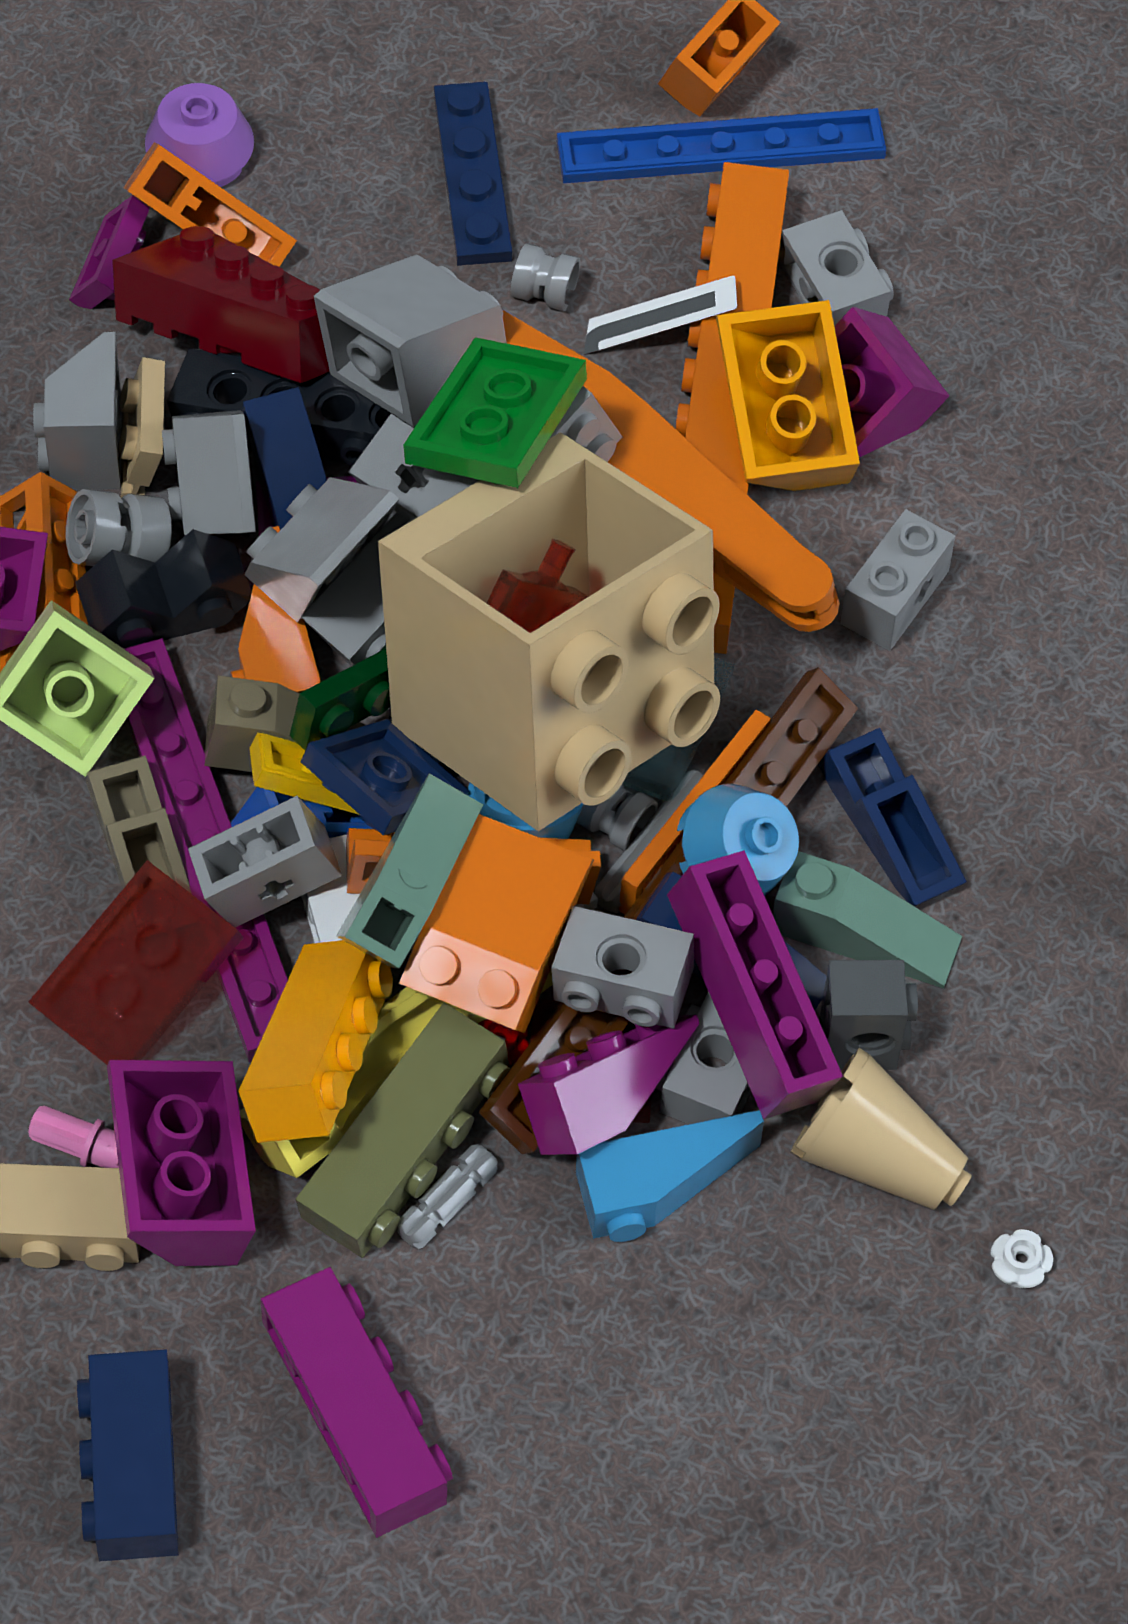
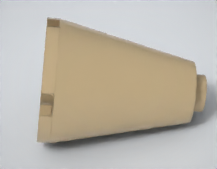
(882, 1138)

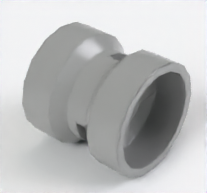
(544, 276)
(619, 815)

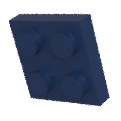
(374, 771)

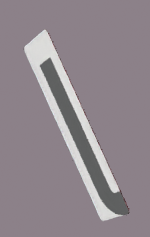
(661, 314)

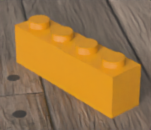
(314, 1042)

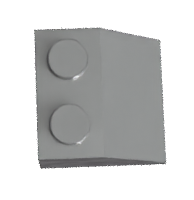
(82, 419)
(211, 473)

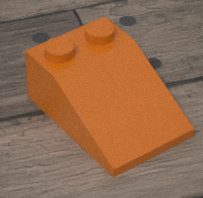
(497, 923)

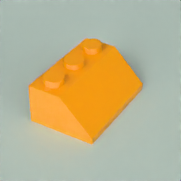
(789, 396)

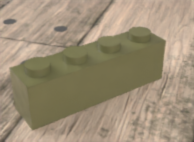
(404, 1132)

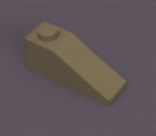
(242, 710)

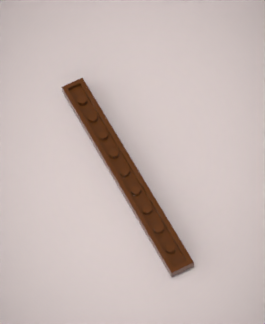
(774, 765)

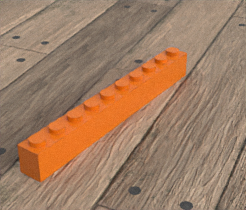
(747, 246)

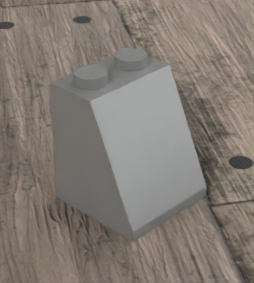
(403, 331)

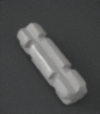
(447, 1196)

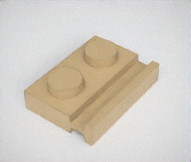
(142, 426)

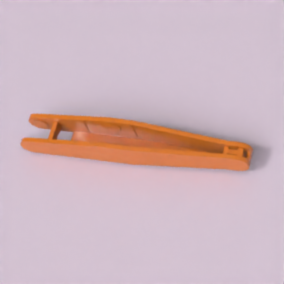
(747, 542)

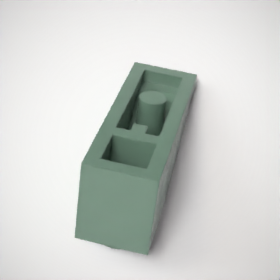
(861, 920)

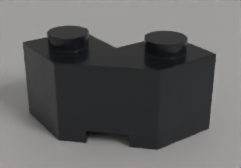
(182, 593)

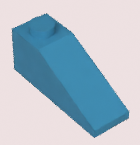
(650, 1175)

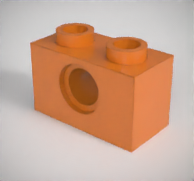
(718, 54)

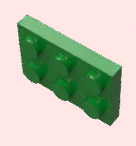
(495, 412)

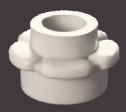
(1014, 1272)

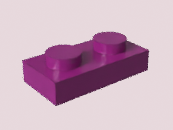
(117, 236)

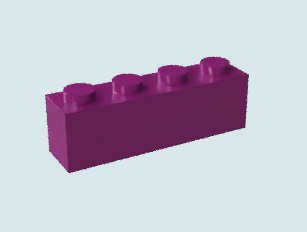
(754, 985)
(355, 1401)

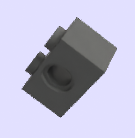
(868, 1009)

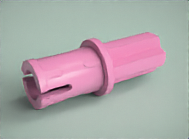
(75, 1136)

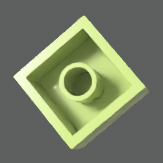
(70, 688)

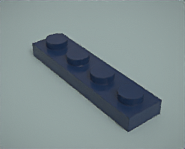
(472, 174)

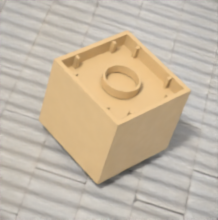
(589, 693)

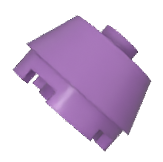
(203, 131)

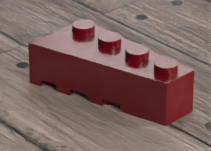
(224, 299)

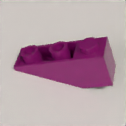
(601, 1090)

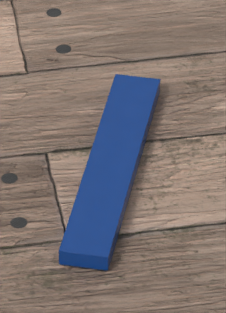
(708, 144)

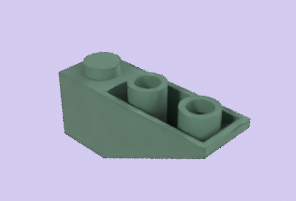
(411, 873)

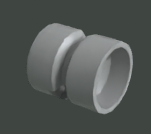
(126, 524)

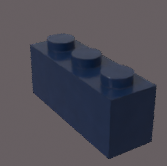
(129, 1456)

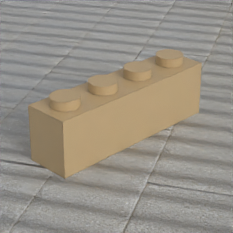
(64, 1216)

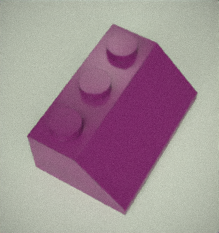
(182, 1159)

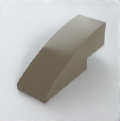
(134, 820)

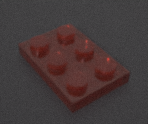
(136, 968)

